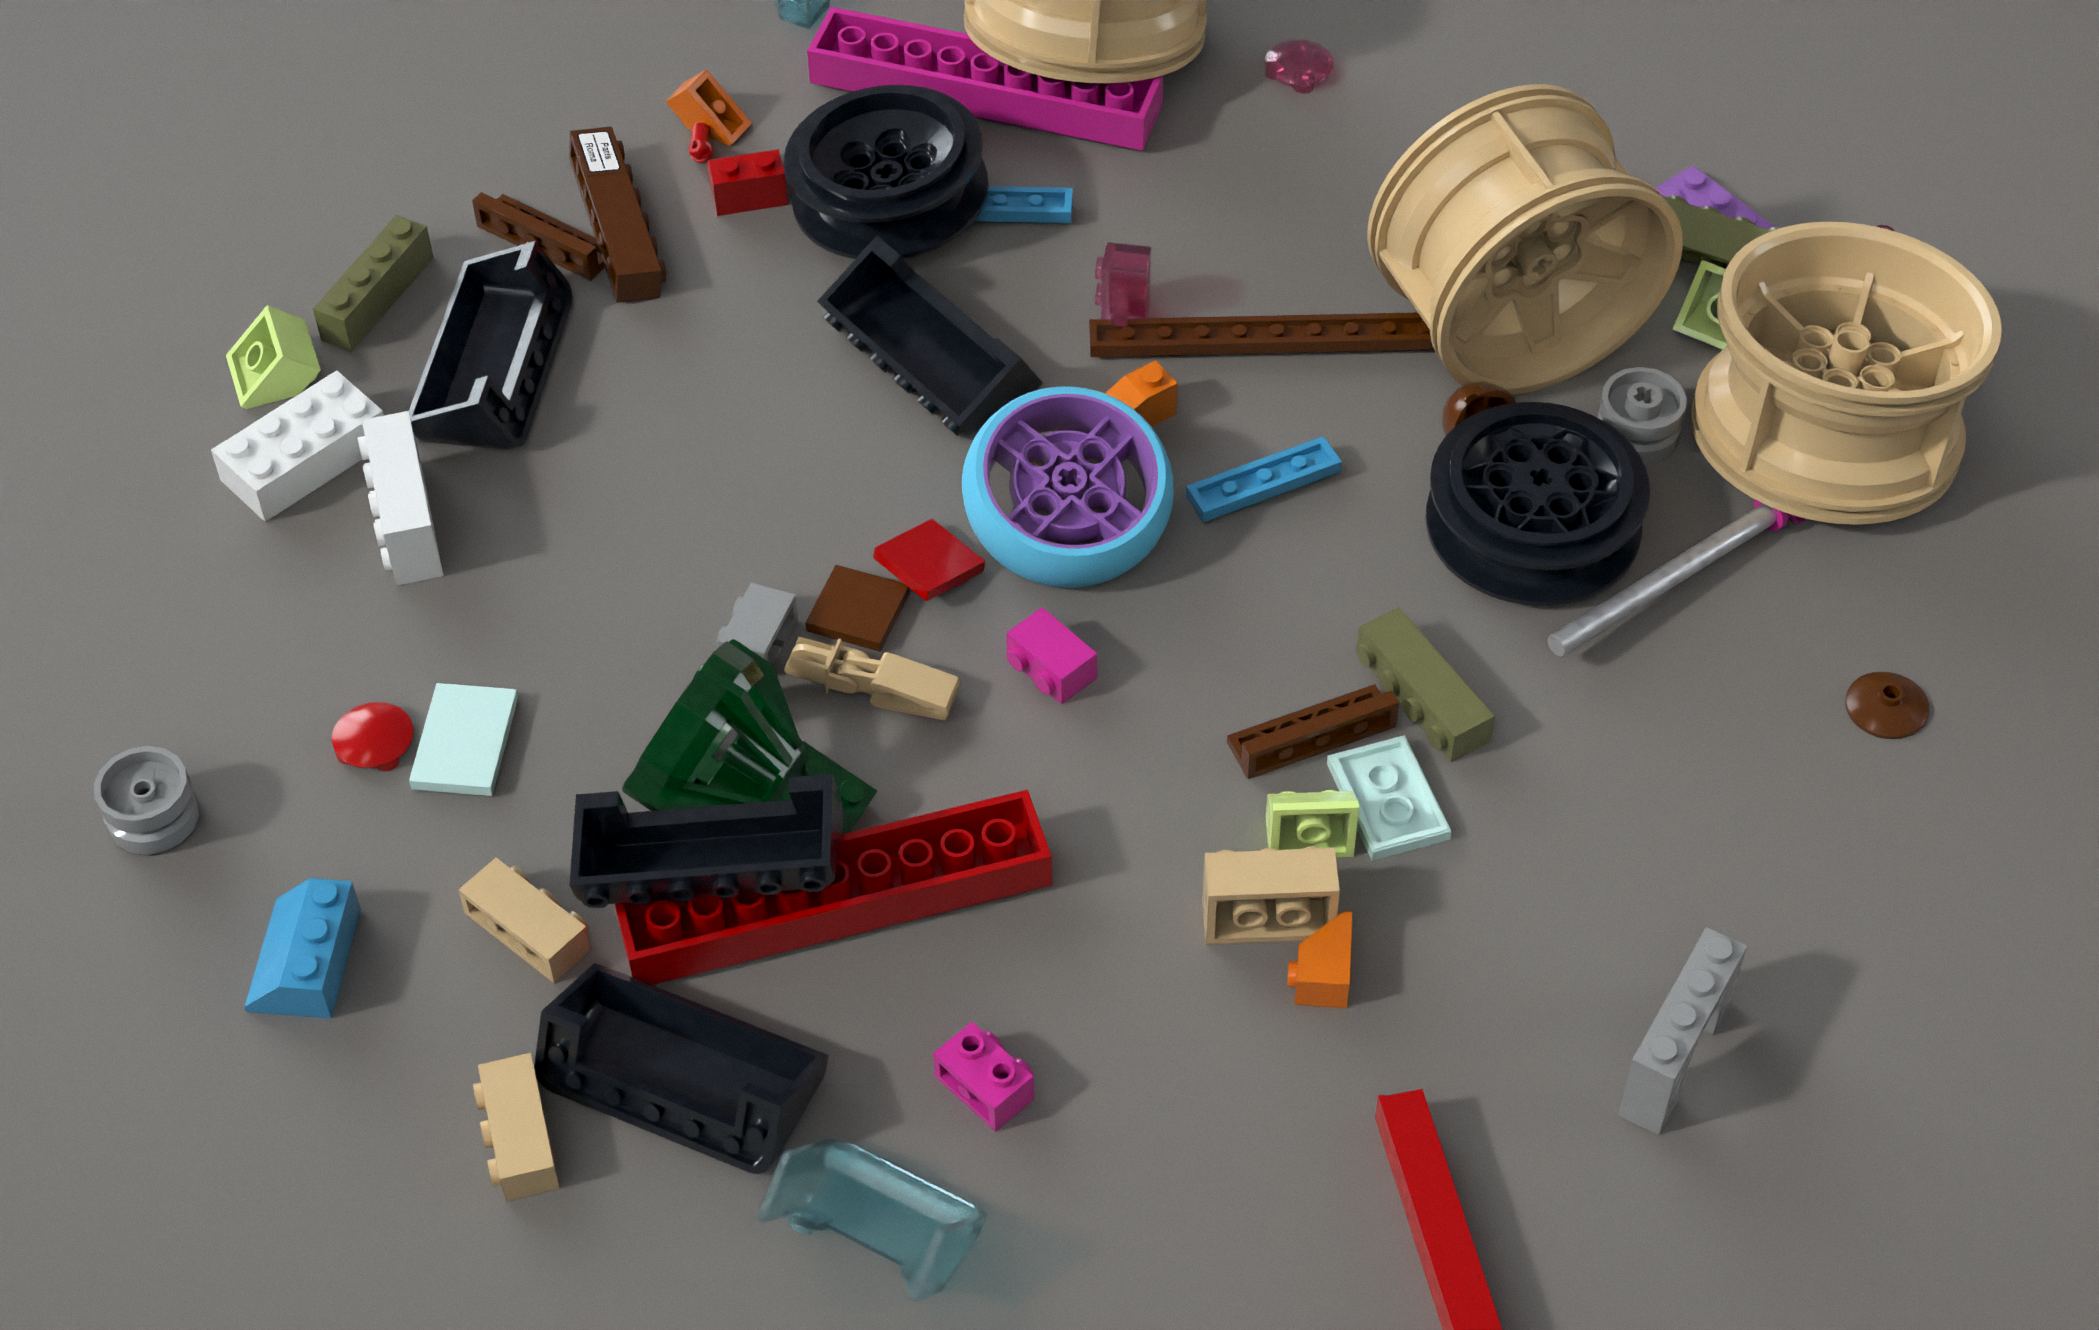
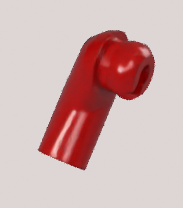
(700, 149)

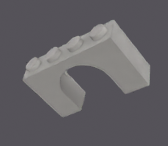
(1691, 1007)

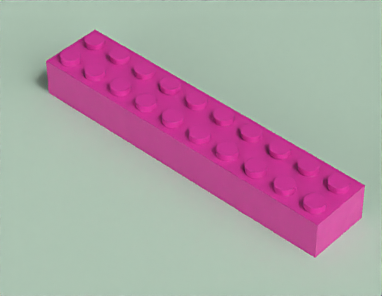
(872, 50)

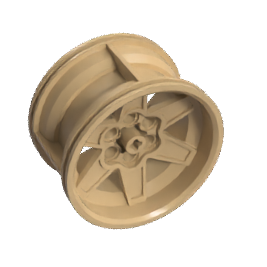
(1089, 37)
(1523, 238)
(1844, 372)

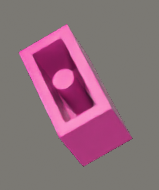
(1051, 655)

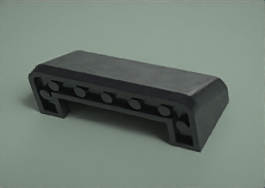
(925, 340)
(493, 350)
(706, 848)
(676, 1068)

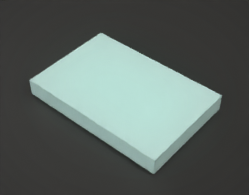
(463, 739)
(1393, 797)

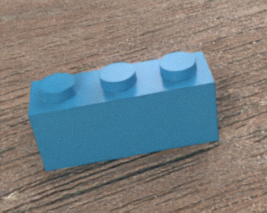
(305, 950)

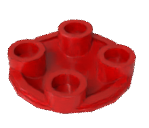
(373, 736)

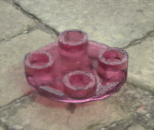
(1298, 64)

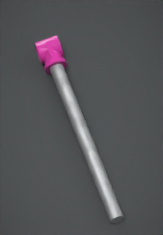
(1668, 576)

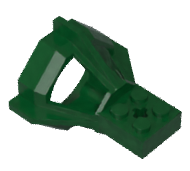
(743, 694)

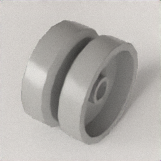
(1646, 410)
(146, 800)

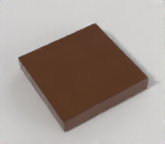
(857, 608)

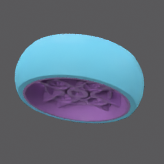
(1067, 487)

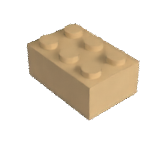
(1268, 894)

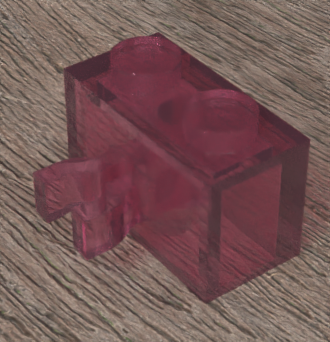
(1124, 282)

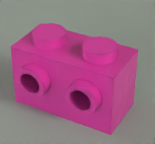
(984, 1075)

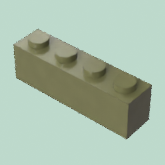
(1710, 234)
(373, 283)
(1424, 684)

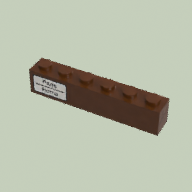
(616, 214)

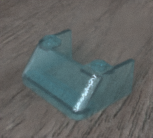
(877, 1207)

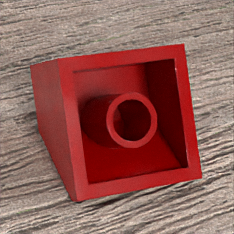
(747, 182)

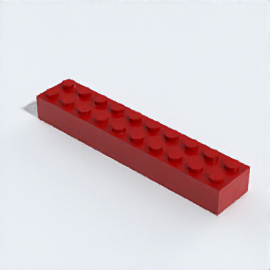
(879, 881)

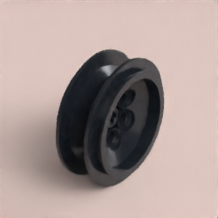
(887, 167)
(1537, 503)

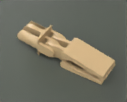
(892, 681)

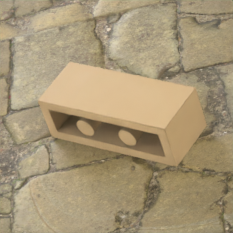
(525, 919)
(515, 1127)

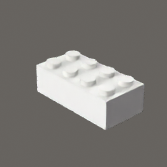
(296, 446)
(399, 499)

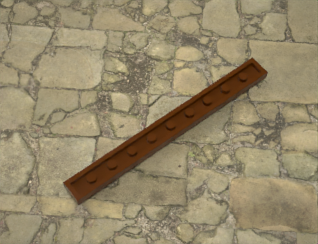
(1260, 334)

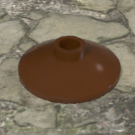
(1887, 705)

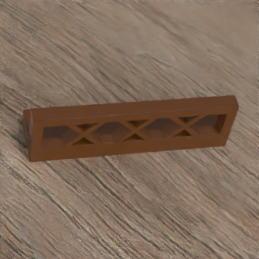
(524, 224)
(1313, 730)

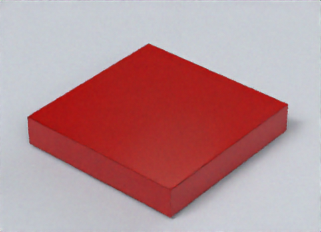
(929, 559)

